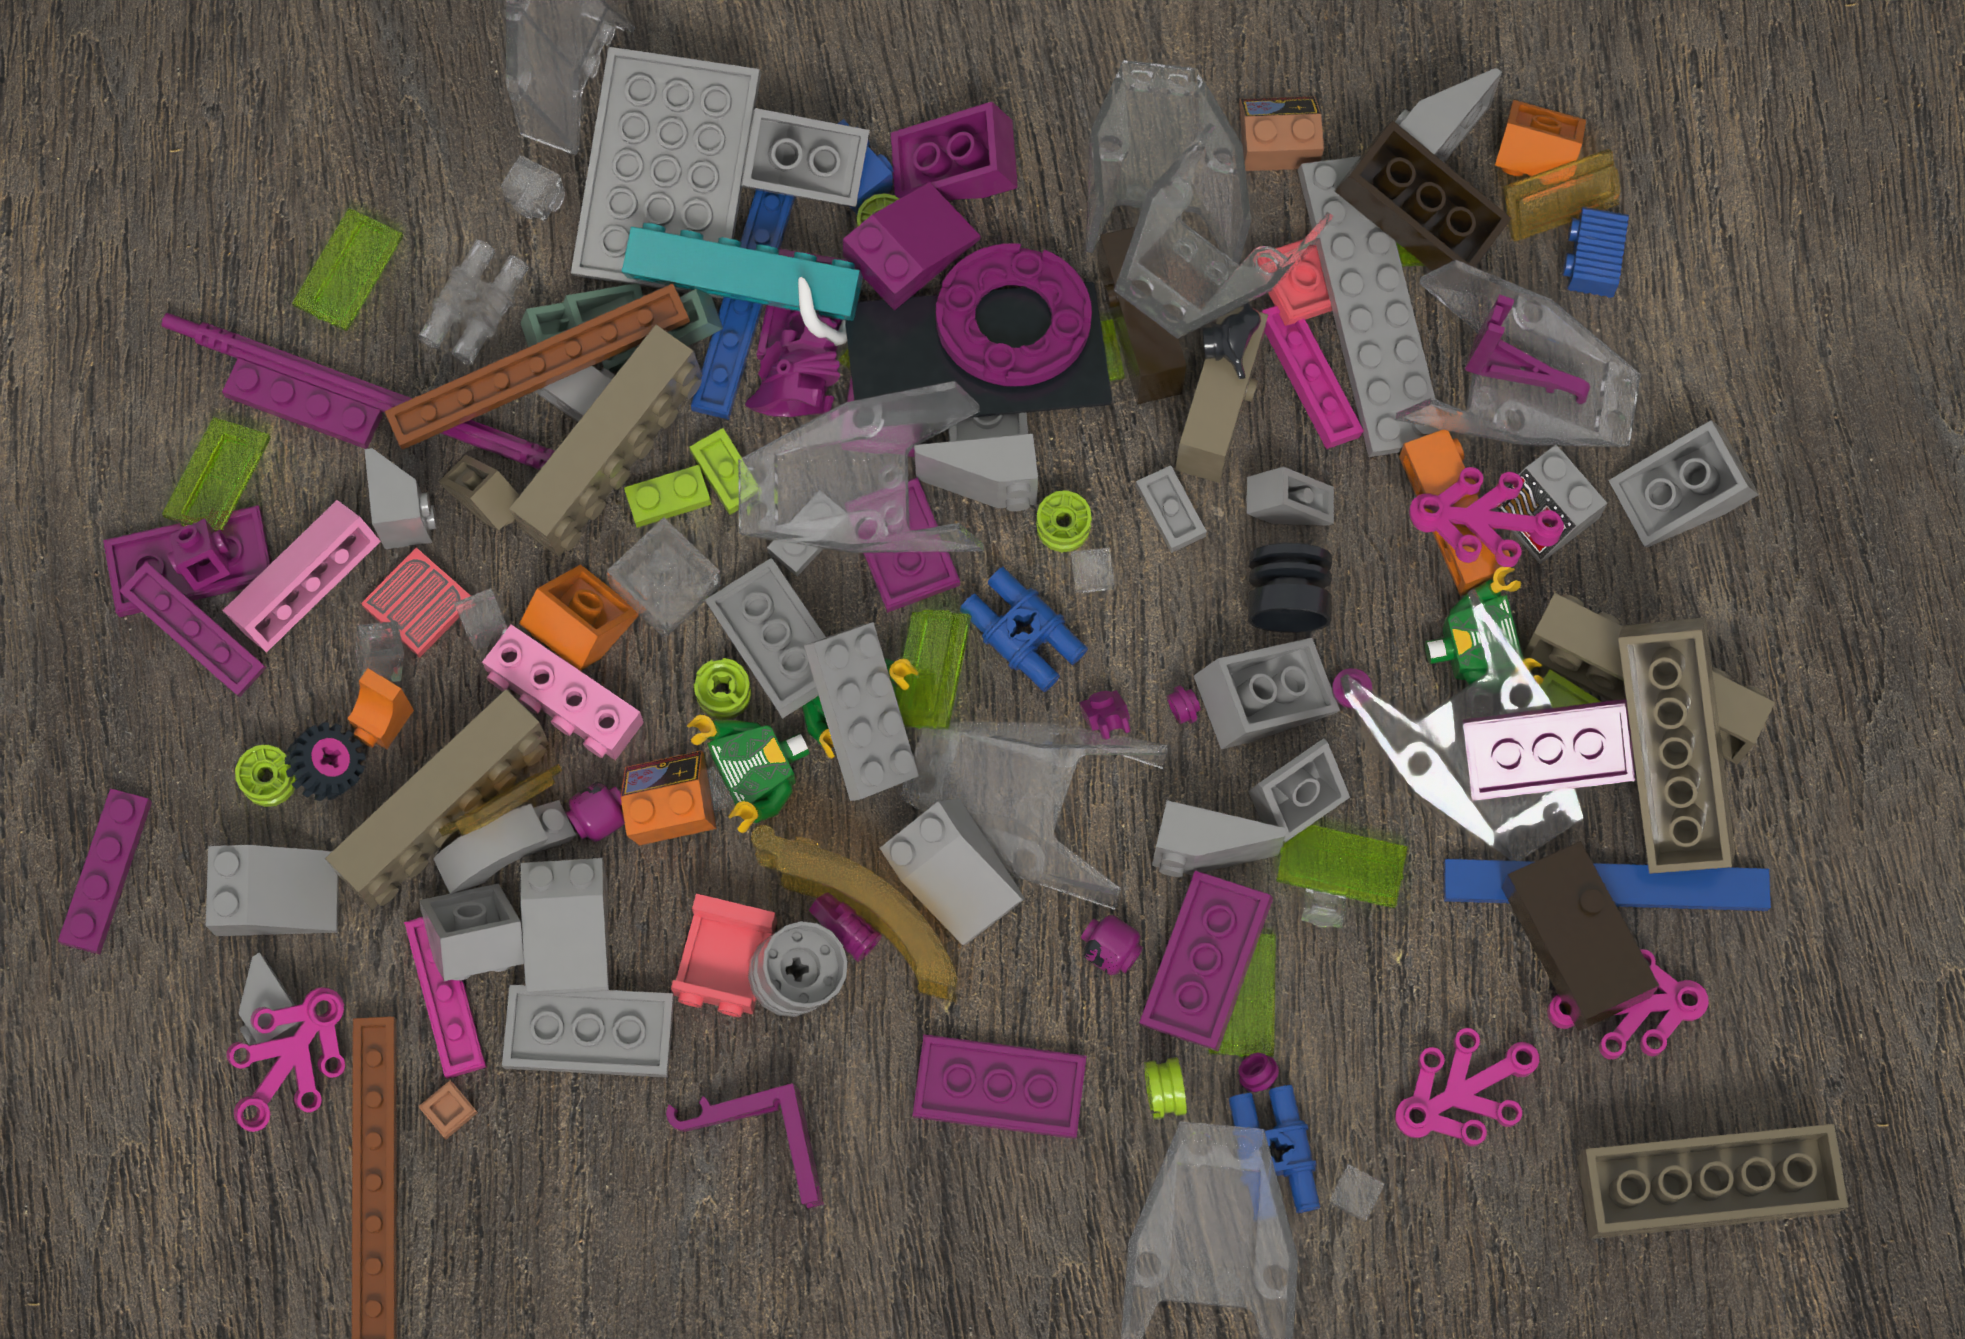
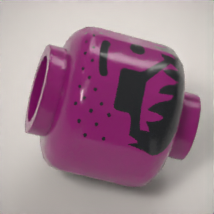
(596, 811)
(1111, 944)

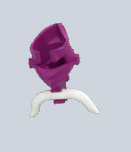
(801, 370)

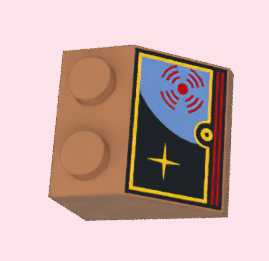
(1280, 132)

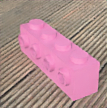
(301, 575)
(563, 693)

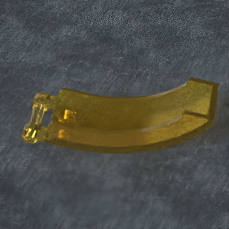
(819, 871)

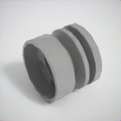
(807, 949)

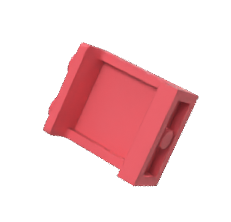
(719, 954)

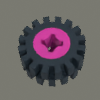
(314, 770)

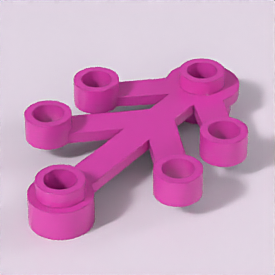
(1481, 519)
(1670, 1002)
(292, 1052)
(1461, 1092)

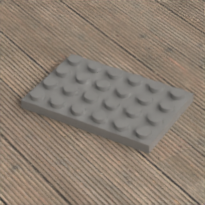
(663, 155)

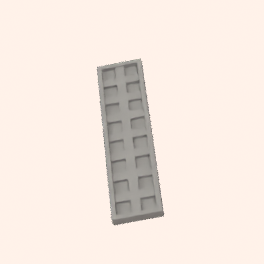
(1369, 311)

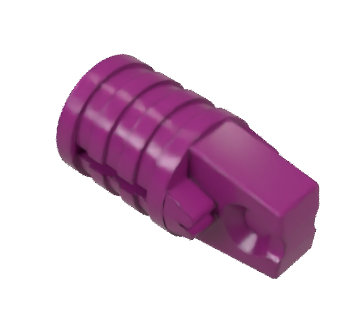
(849, 928)

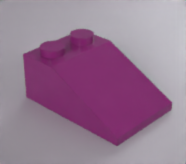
(958, 153)
(908, 243)

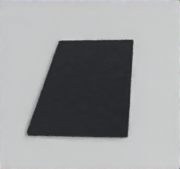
(903, 352)

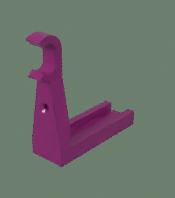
(1503, 361)
(763, 1103)

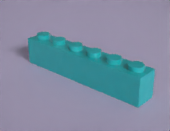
(740, 272)

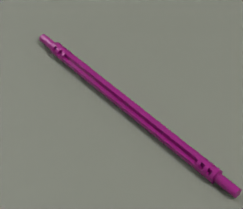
(349, 387)

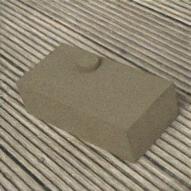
(1217, 410)

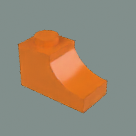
(379, 710)

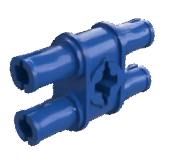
(1024, 610)
(1286, 1135)

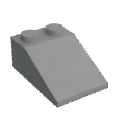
(1449, 116)
(804, 157)
(985, 469)
(1683, 485)
(1265, 692)
(1211, 840)
(953, 870)
(270, 891)
(565, 926)

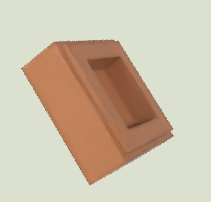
(448, 1109)

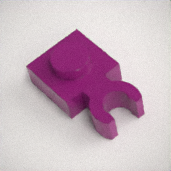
(1106, 712)

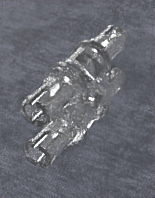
(479, 317)

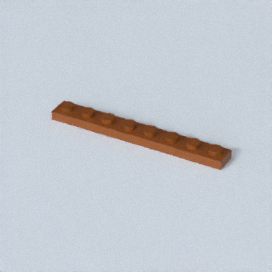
(535, 367)
(374, 1178)

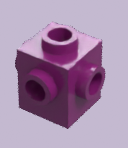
(199, 554)

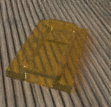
(1561, 193)
(502, 802)

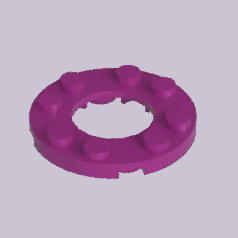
(1018, 266)

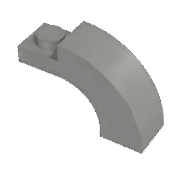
(508, 838)

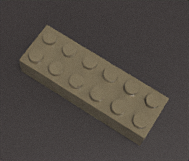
(608, 442)
(1587, 652)
(1677, 745)
(456, 780)
(1712, 1181)

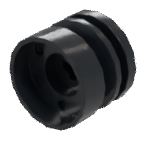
(1290, 588)

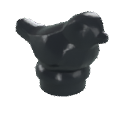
(1231, 337)

